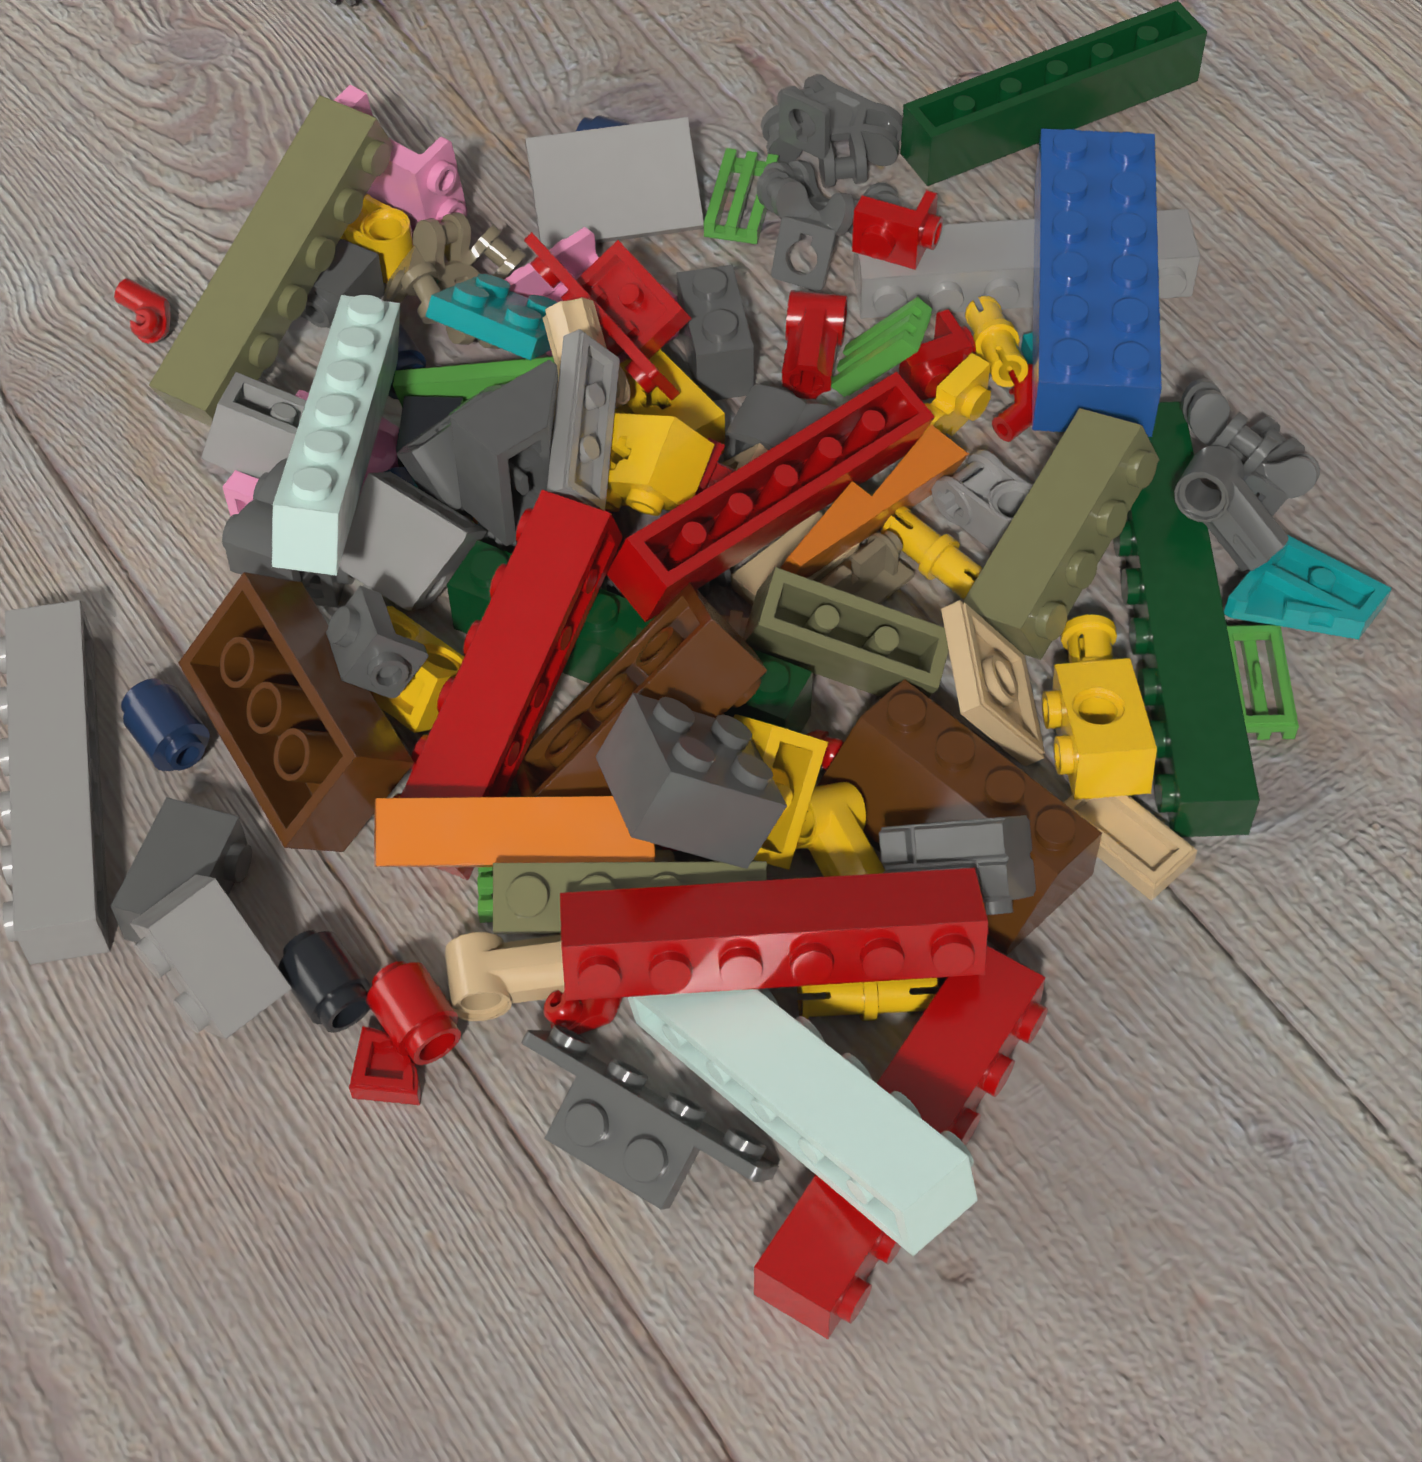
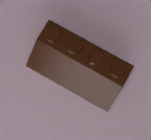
(679, 655)
(930, 768)

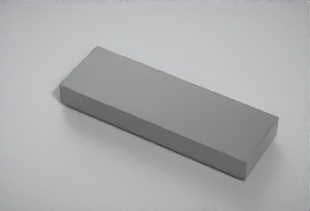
(583, 421)

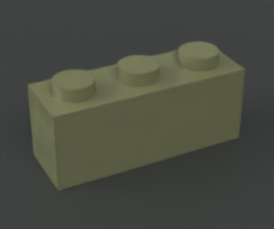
(845, 636)

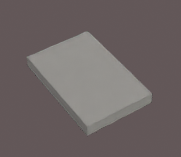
(615, 182)

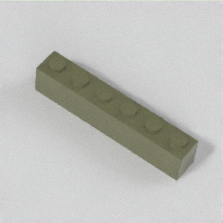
(275, 258)

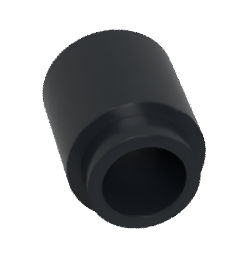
(325, 980)

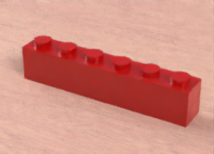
(768, 495)
(515, 654)
(772, 933)
(945, 1068)

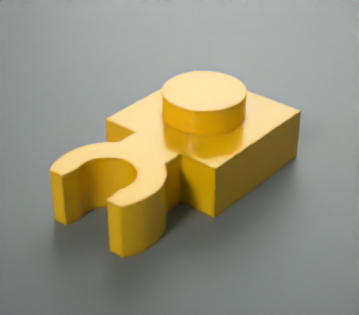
(961, 395)

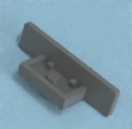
(631, 1130)

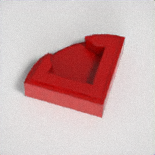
(382, 1071)

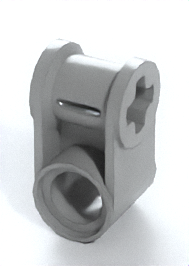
(985, 495)

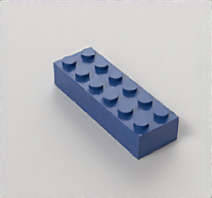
(1095, 279)

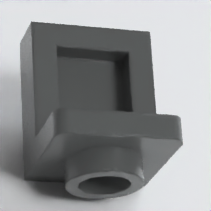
(368, 647)

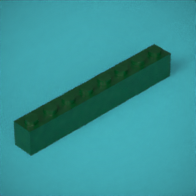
(1185, 652)

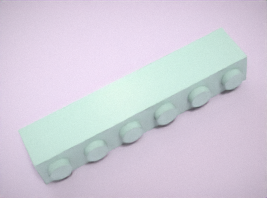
(335, 436)
(819, 1107)

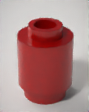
(414, 1011)

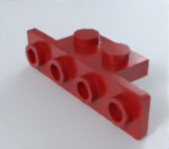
(629, 303)

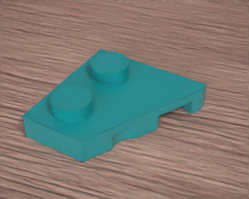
(1308, 593)

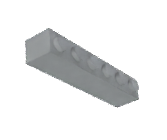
(999, 263)
(53, 785)

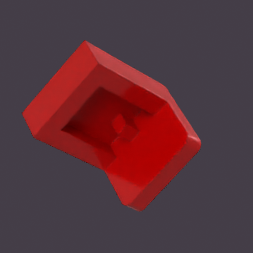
(895, 231)
(937, 357)

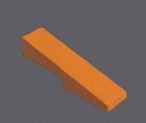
(860, 515)
(502, 831)

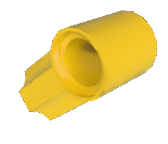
(836, 832)

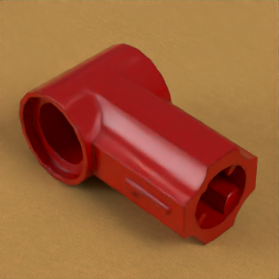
(812, 335)

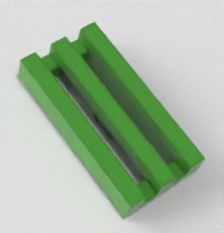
(747, 168)
(882, 347)
(1261, 721)

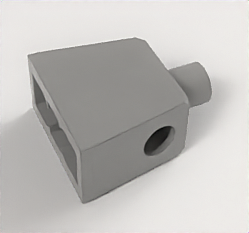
(405, 542)

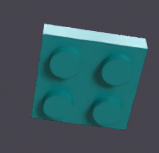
(494, 314)

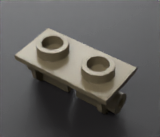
(872, 570)

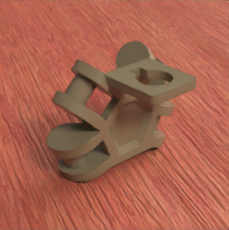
(426, 273)

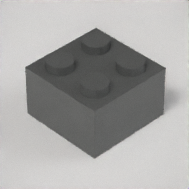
(690, 780)

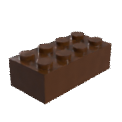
(293, 727)

